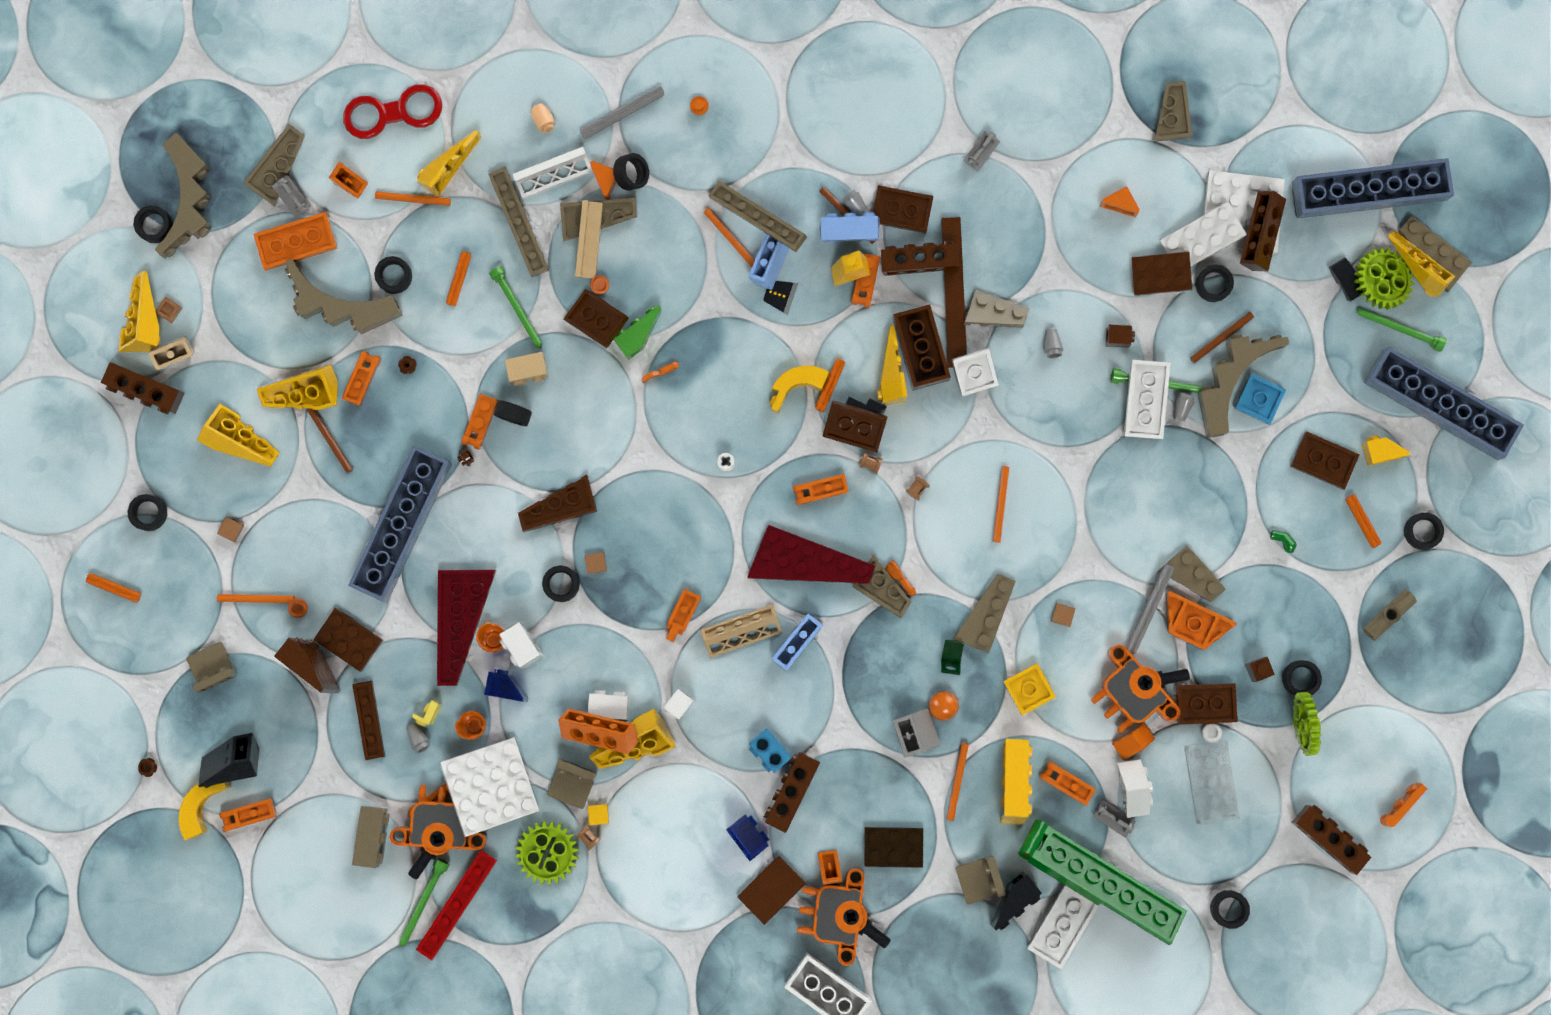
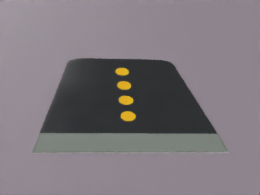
(781, 295)

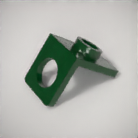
(952, 657)

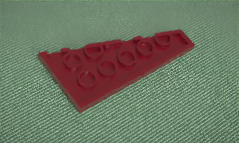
(798, 559)
(460, 607)

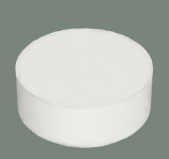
(1211, 732)

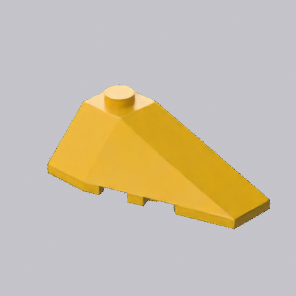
(441, 170)
(1426, 270)
(142, 324)
(892, 381)
(310, 390)
(231, 436)
(652, 739)

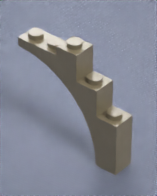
(192, 197)
(364, 315)
(1241, 353)

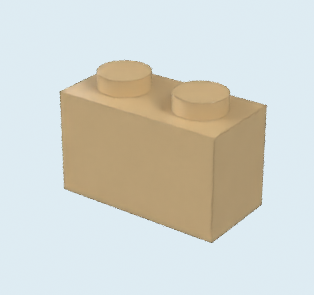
(171, 353)
(526, 369)

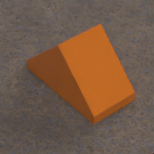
(604, 178)
(347, 180)
(1121, 202)
(1134, 741)
(830, 867)

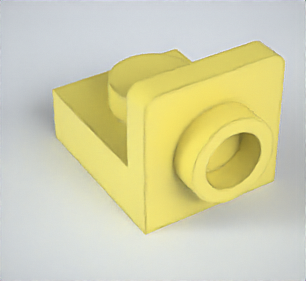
(430, 711)

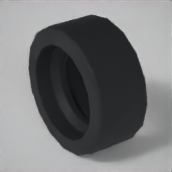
(620, 174)
(145, 212)
(390, 261)
(1216, 269)
(512, 413)
(133, 507)
(1439, 531)
(560, 569)
(1317, 677)
(1245, 909)

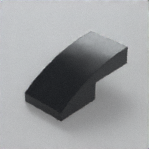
(1344, 275)
(871, 405)

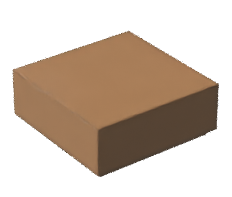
(168, 310)
(230, 529)
(595, 563)
(1063, 615)

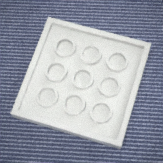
(1241, 194)
(489, 787)

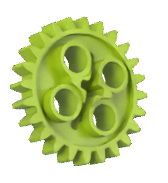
(1384, 278)
(1307, 724)
(531, 844)

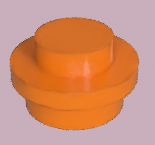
(699, 105)
(599, 284)
(297, 608)

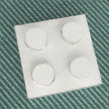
(975, 372)

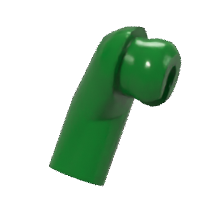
(1286, 539)

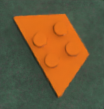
(1194, 622)

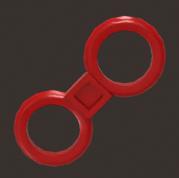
(392, 111)

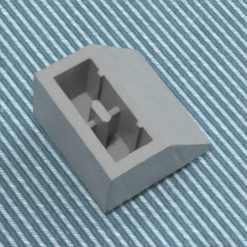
(916, 732)

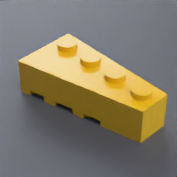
(1016, 781)

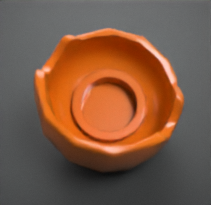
(489, 637)
(943, 705)
(471, 725)

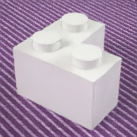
(521, 646)
(1135, 788)

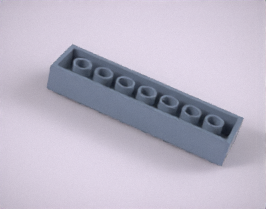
(1372, 188)
(1443, 403)
(400, 524)

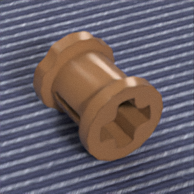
(871, 462)
(917, 488)
(586, 831)

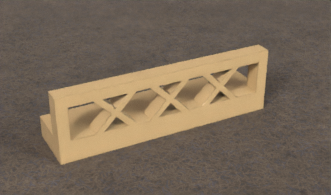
(589, 239)
(740, 627)

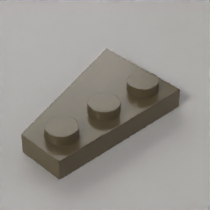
(1174, 115)
(991, 310)
(1194, 575)
(884, 590)

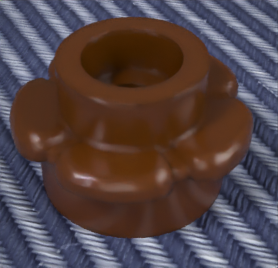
(402, 365)
(465, 458)
(142, 767)

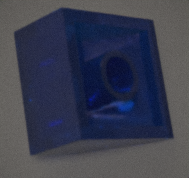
(504, 686)
(748, 836)

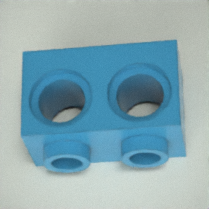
(774, 747)

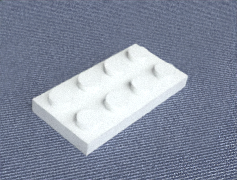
(1206, 234)
(1147, 399)
(1062, 927)

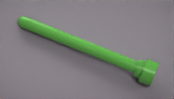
(498, 275)
(1436, 342)
(1119, 376)
(439, 868)

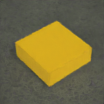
(598, 814)

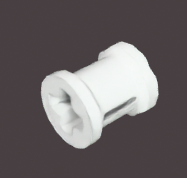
(726, 456)

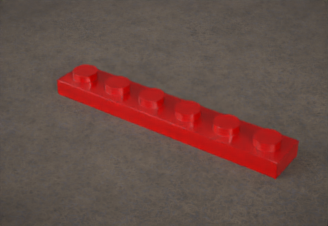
(456, 905)

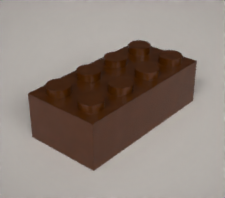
(921, 347)

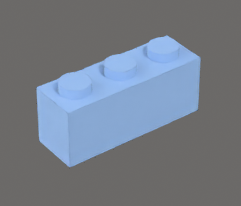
(850, 227)
(768, 263)
(797, 642)

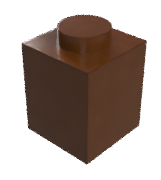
(1119, 336)
(1259, 669)

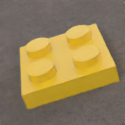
(1029, 689)

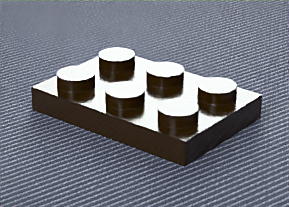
(893, 847)

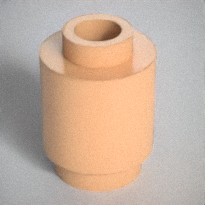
(542, 118)

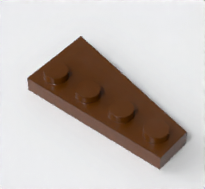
(560, 506)

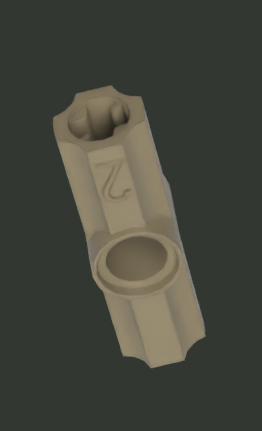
(1381, 623)

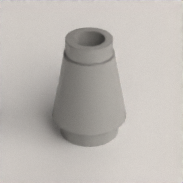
(855, 203)
(1053, 345)
(1183, 406)
(418, 740)

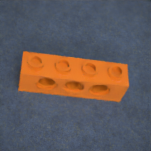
(598, 731)

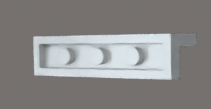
(550, 166)

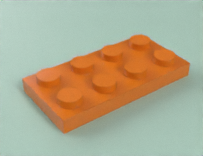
(295, 241)

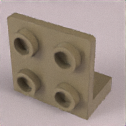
(210, 667)
(572, 784)
(980, 880)

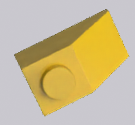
(850, 268)
(1382, 450)

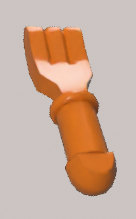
(662, 371)
(896, 573)

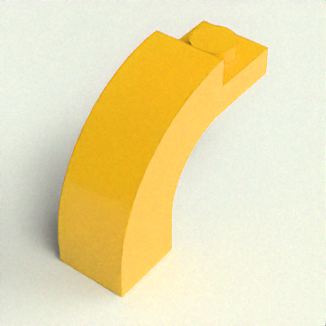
(795, 377)
(191, 808)

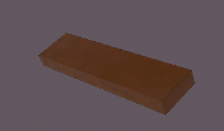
(368, 720)

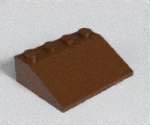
(309, 663)

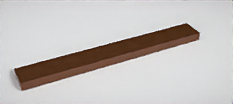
(954, 294)

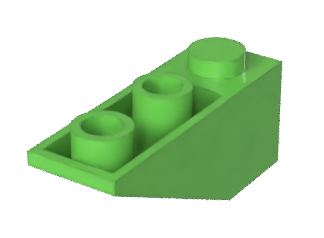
(636, 336)

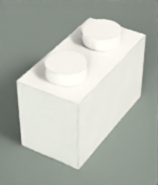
(678, 705)
(609, 706)

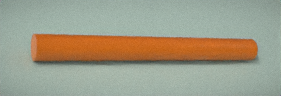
(413, 198)
(729, 236)
(1001, 504)
(254, 598)
(957, 781)

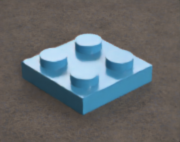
(1260, 399)

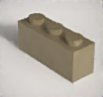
(370, 836)

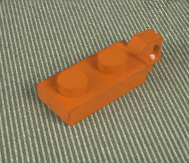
(682, 614)

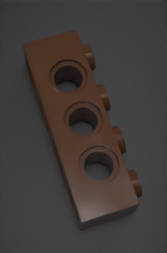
(1263, 231)
(929, 264)
(116, 374)
(783, 821)
(1354, 862)

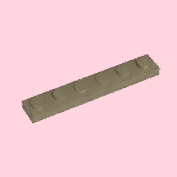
(757, 216)
(518, 222)

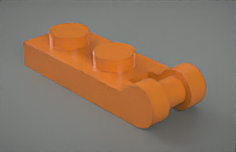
(866, 283)
(361, 378)
(479, 421)
(821, 489)
(1068, 783)
(1403, 805)
(248, 814)

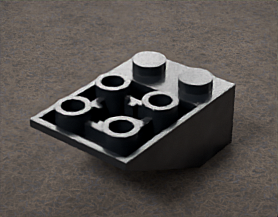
(230, 761)
(1019, 894)

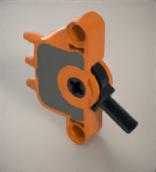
(1130, 698)
(431, 819)
(831, 920)

